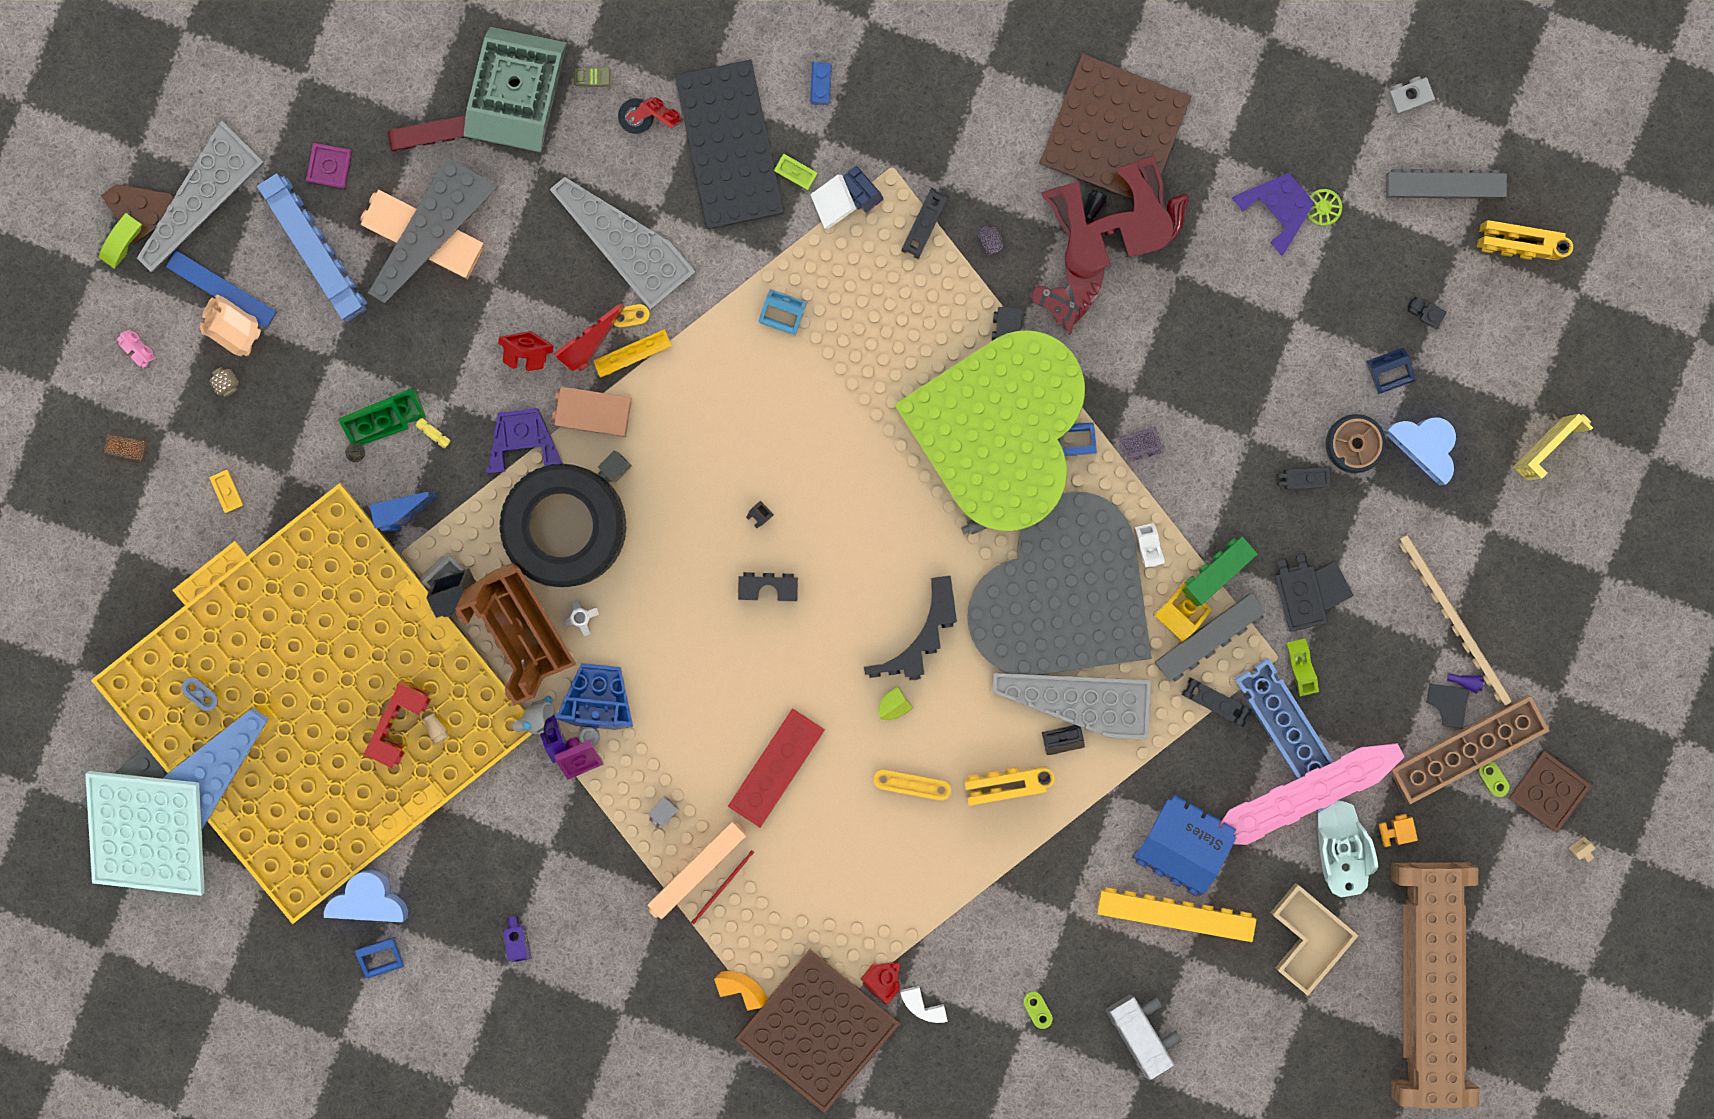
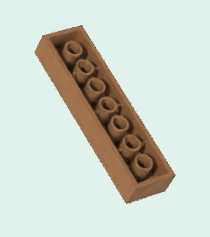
(1469, 749)

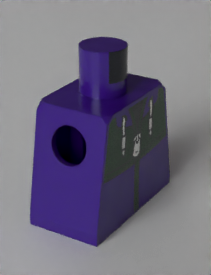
(519, 949)

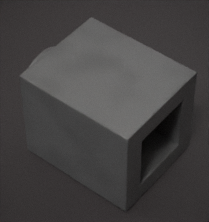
(663, 812)

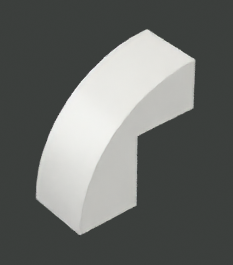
(914, 1002)

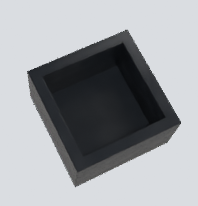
(447, 592)

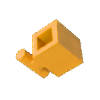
(1402, 829)

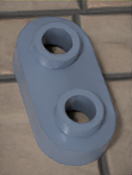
(198, 695)

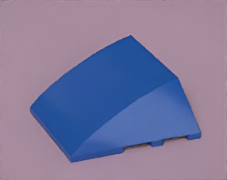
(596, 699)

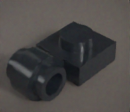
(1431, 314)

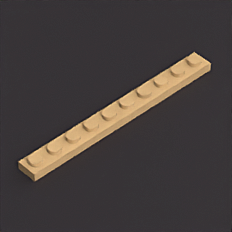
(1450, 613)

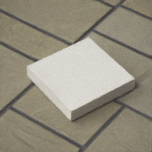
(833, 201)

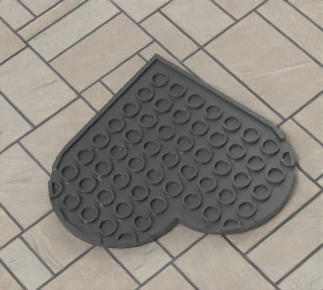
(1067, 596)

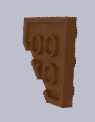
(141, 204)

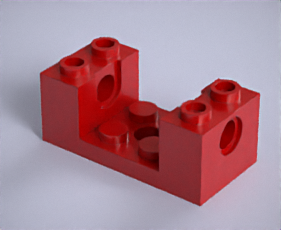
(383, 748)

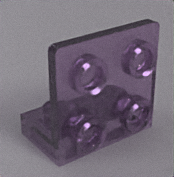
(1140, 443)

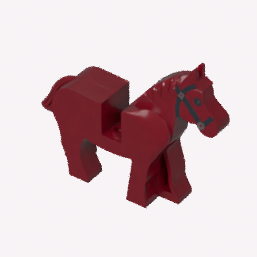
(1143, 231)

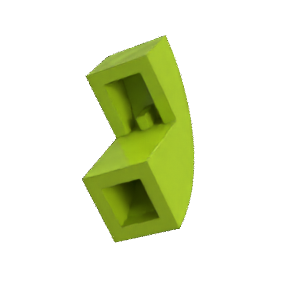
(117, 242)
(1302, 668)

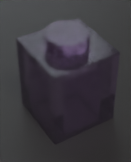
(990, 240)

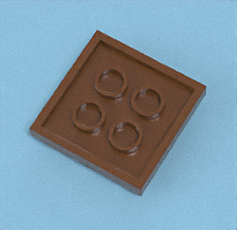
(1550, 791)

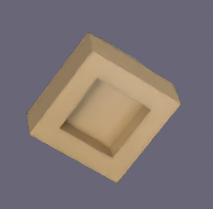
(1582, 849)

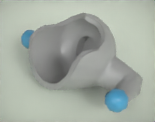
(535, 716)

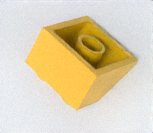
(1181, 614)

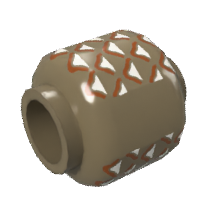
(224, 382)

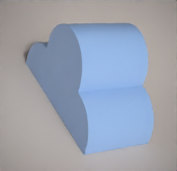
(1427, 445)
(367, 898)

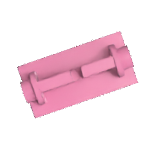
(142, 354)

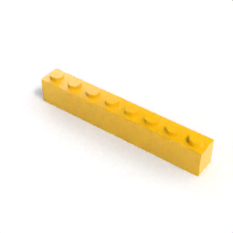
(1175, 915)

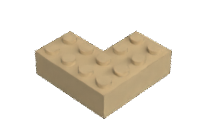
(1320, 942)

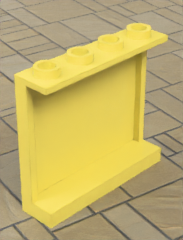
(1529, 465)

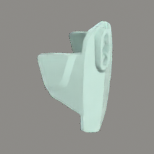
(1345, 841)

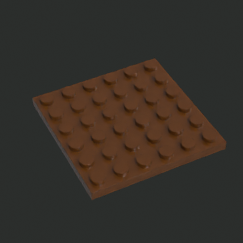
(1112, 122)
(817, 1031)

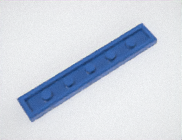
(218, 286)

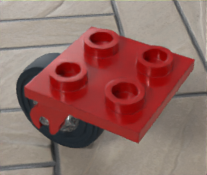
(638, 114)

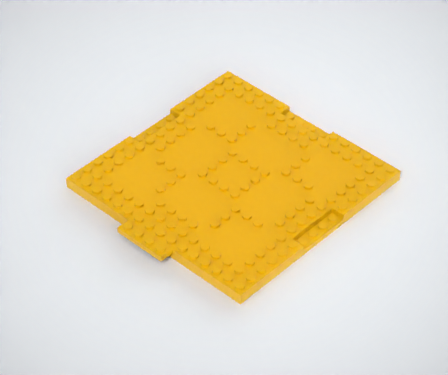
(317, 643)

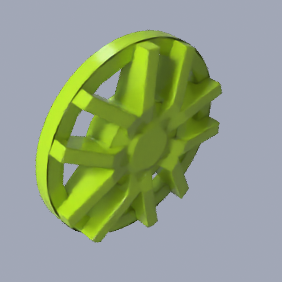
(1324, 207)

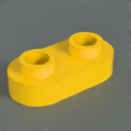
(630, 317)

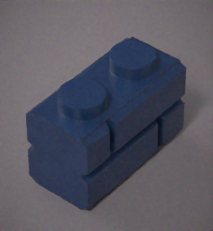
(862, 190)

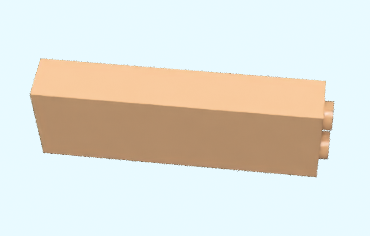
(390, 218)
(696, 869)

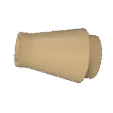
(435, 729)

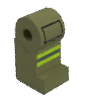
(592, 77)

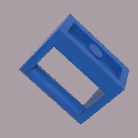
(1082, 450)
(372, 948)

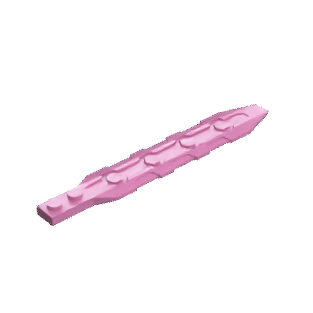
(1311, 792)

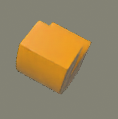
(734, 982)

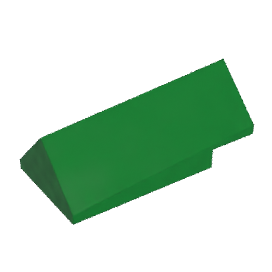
(383, 417)

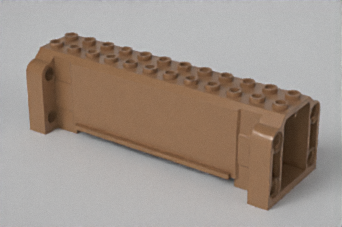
(1434, 985)

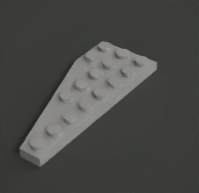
(1099, 704)

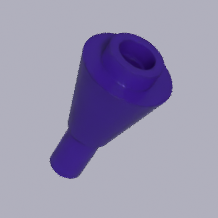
(1471, 682)

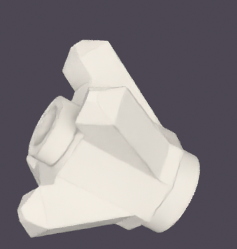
(580, 617)

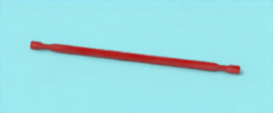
(722, 887)

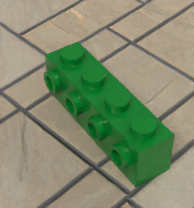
(1219, 571)

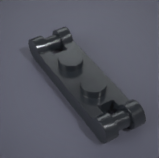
(924, 223)
(1216, 702)

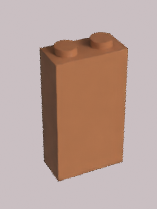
(592, 411)

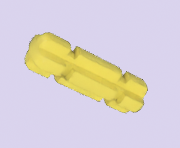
(433, 433)

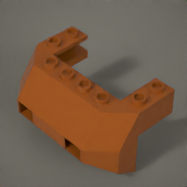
(519, 629)

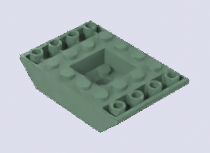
(510, 113)

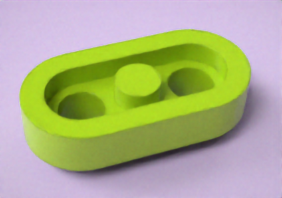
(1493, 779)
(1037, 1010)

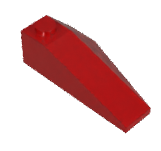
(582, 349)

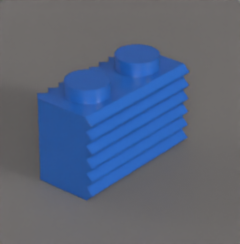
(820, 83)

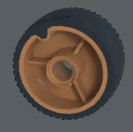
(1340, 446)

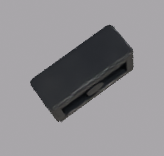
(1063, 739)

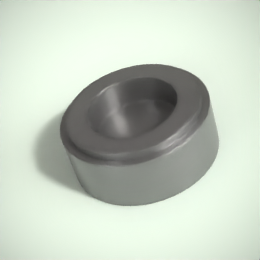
(589, 734)

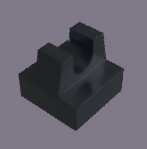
(760, 514)

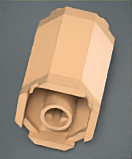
(229, 326)

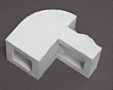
(1149, 545)

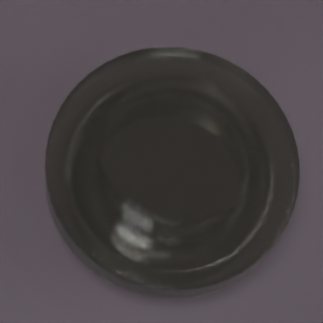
(355, 452)

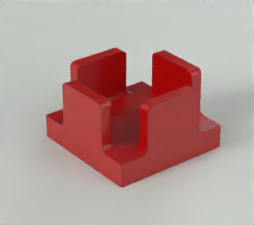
(527, 346)

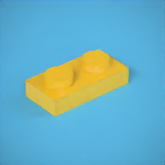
(226, 491)

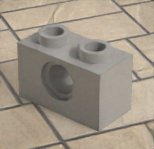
(1422, 92)

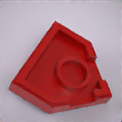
(882, 981)

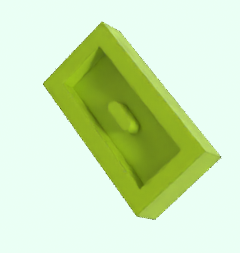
(795, 172)

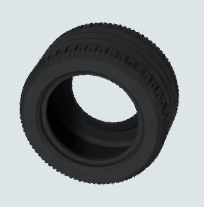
(606, 536)

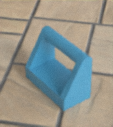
(784, 303)

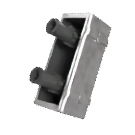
(1140, 1037)

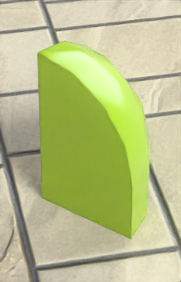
(894, 705)

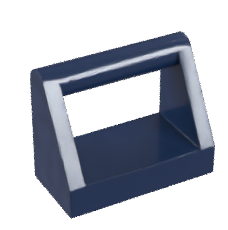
(1387, 362)

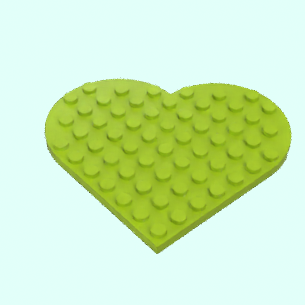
(997, 427)

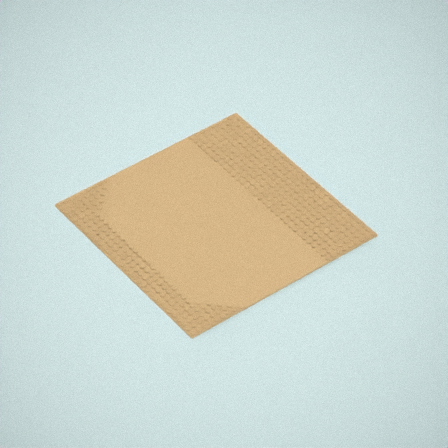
(864, 528)

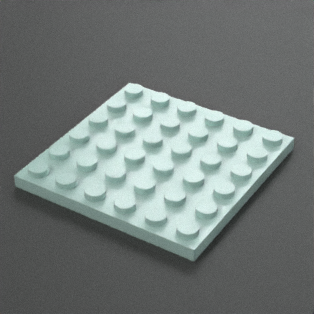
(145, 833)

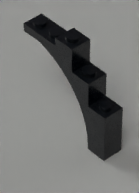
(941, 613)

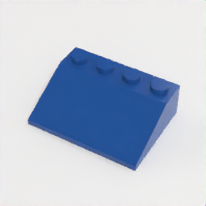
(397, 512)

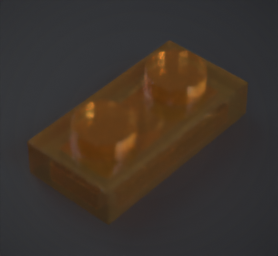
(125, 447)

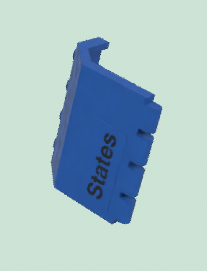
(1186, 846)

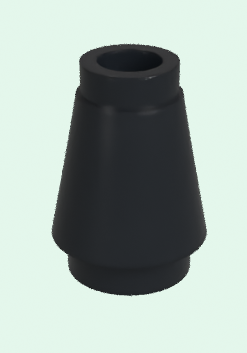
(1094, 204)

